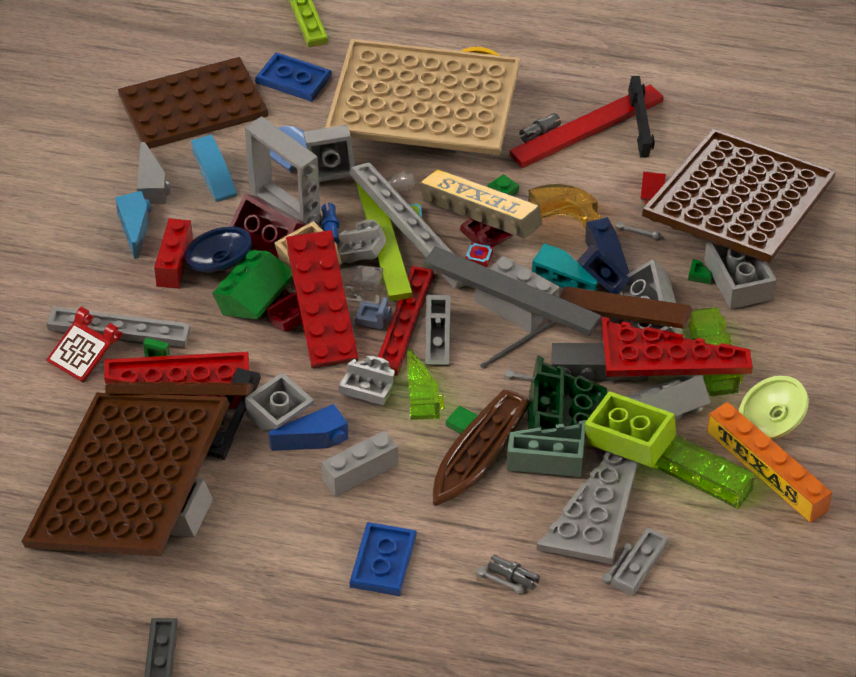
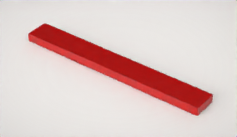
(580, 128)

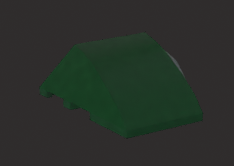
(560, 397)

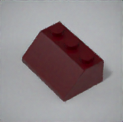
(264, 222)

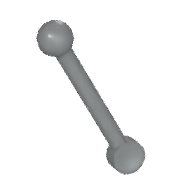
(620, 226)
(509, 375)
(482, 572)
(607, 577)

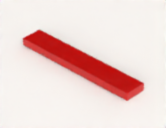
(405, 318)

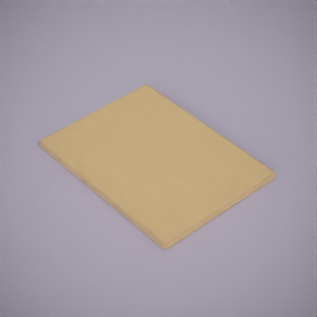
(425, 96)

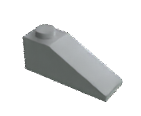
(151, 177)
(437, 330)

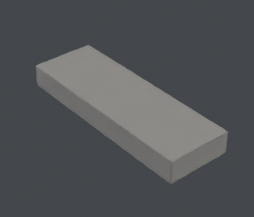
(640, 561)

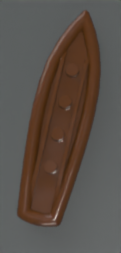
(478, 446)

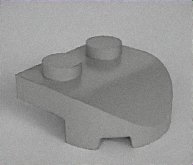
(362, 242)
(368, 380)

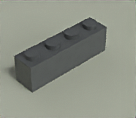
(585, 360)

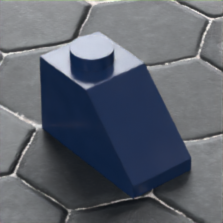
(603, 270)

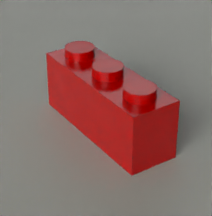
(170, 259)

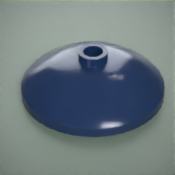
(218, 249)

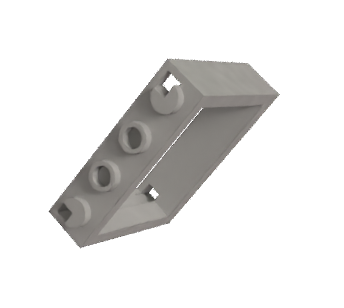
(262, 137)

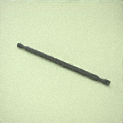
(518, 343)

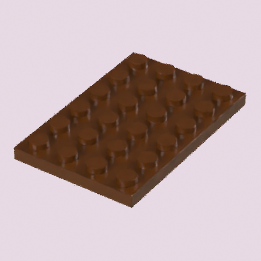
(192, 102)

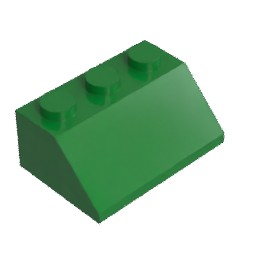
(252, 285)

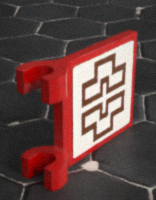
(82, 346)

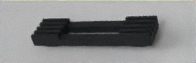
(636, 96)
(222, 440)

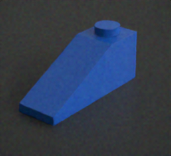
(312, 431)

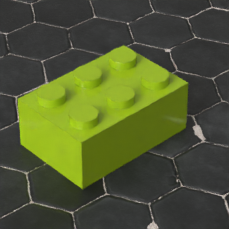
(630, 429)

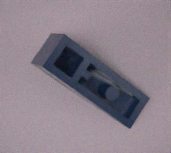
(605, 239)

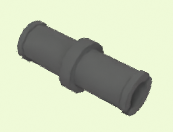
(540, 127)
(513, 572)

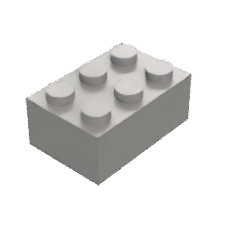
(739, 276)
(509, 311)

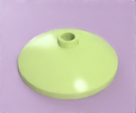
(775, 405)

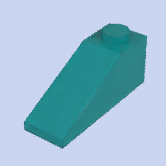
(561, 269)

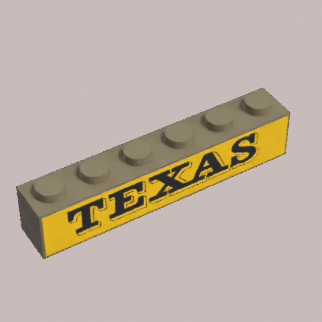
(481, 203)

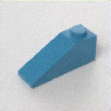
(134, 218)

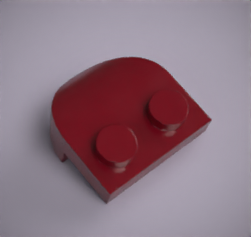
(483, 233)
(284, 311)

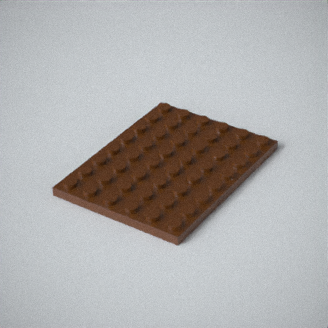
(739, 195)
(126, 474)

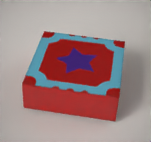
(479, 254)

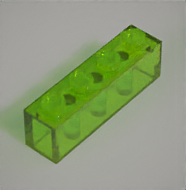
(711, 326)
(706, 472)

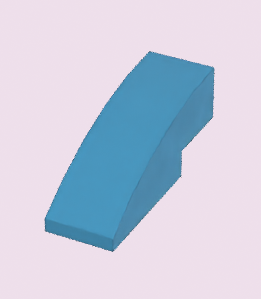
(213, 168)

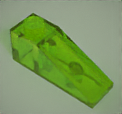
(423, 390)

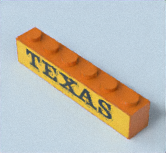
(769, 462)

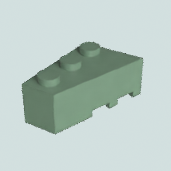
(548, 451)

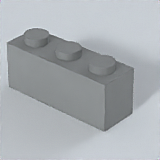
(359, 463)

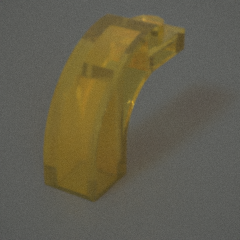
(565, 200)

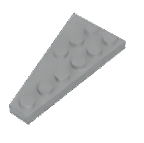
(594, 514)

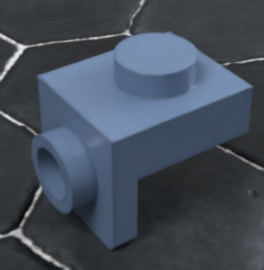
(373, 314)

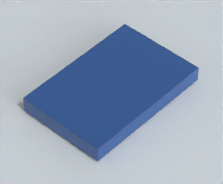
(293, 76)
(383, 559)

